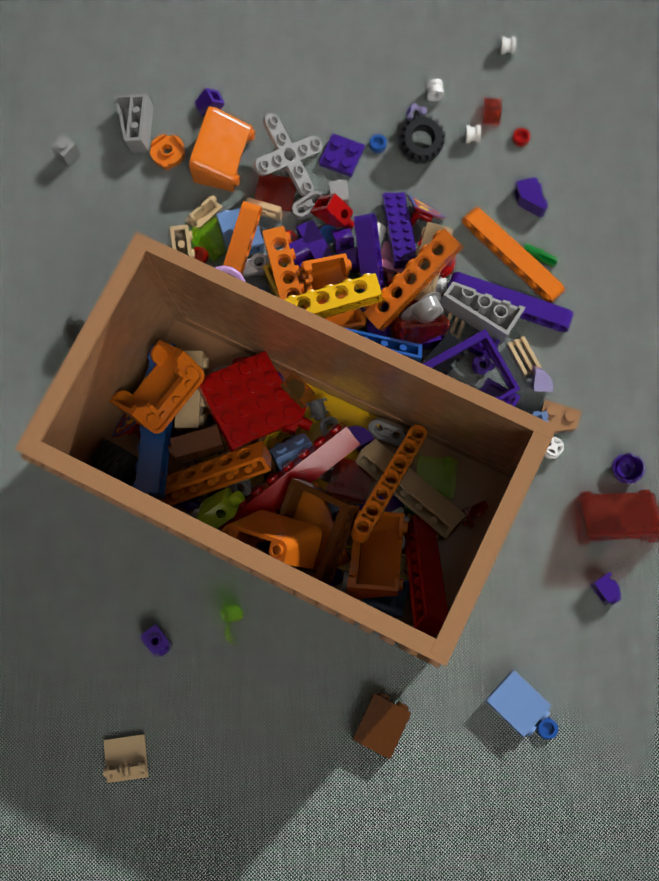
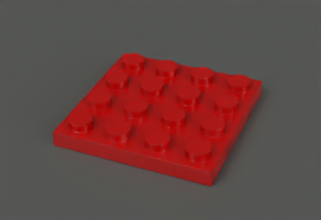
(248, 401)

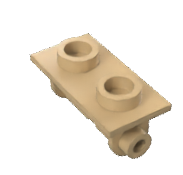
(204, 213)

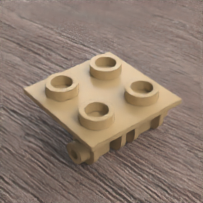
(125, 758)

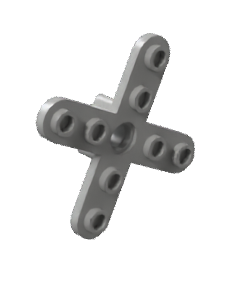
(287, 155)

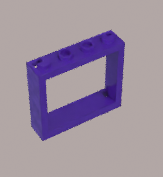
(494, 355)

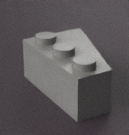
(136, 120)

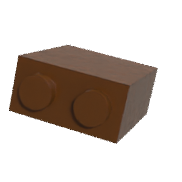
(197, 445)
(382, 725)

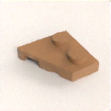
(562, 416)

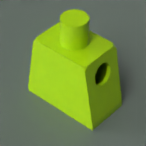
(220, 507)

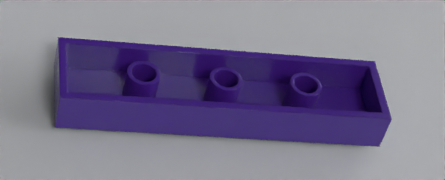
(398, 228)

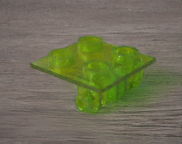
(209, 238)
(439, 473)
(229, 615)

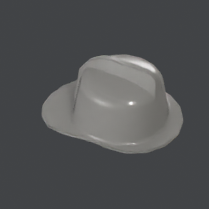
(424, 310)

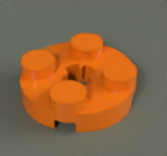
(171, 159)

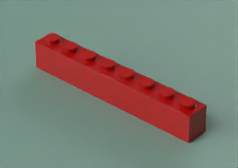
(307, 466)
(425, 577)

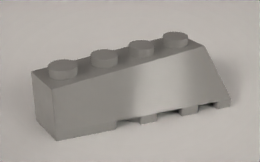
(481, 310)

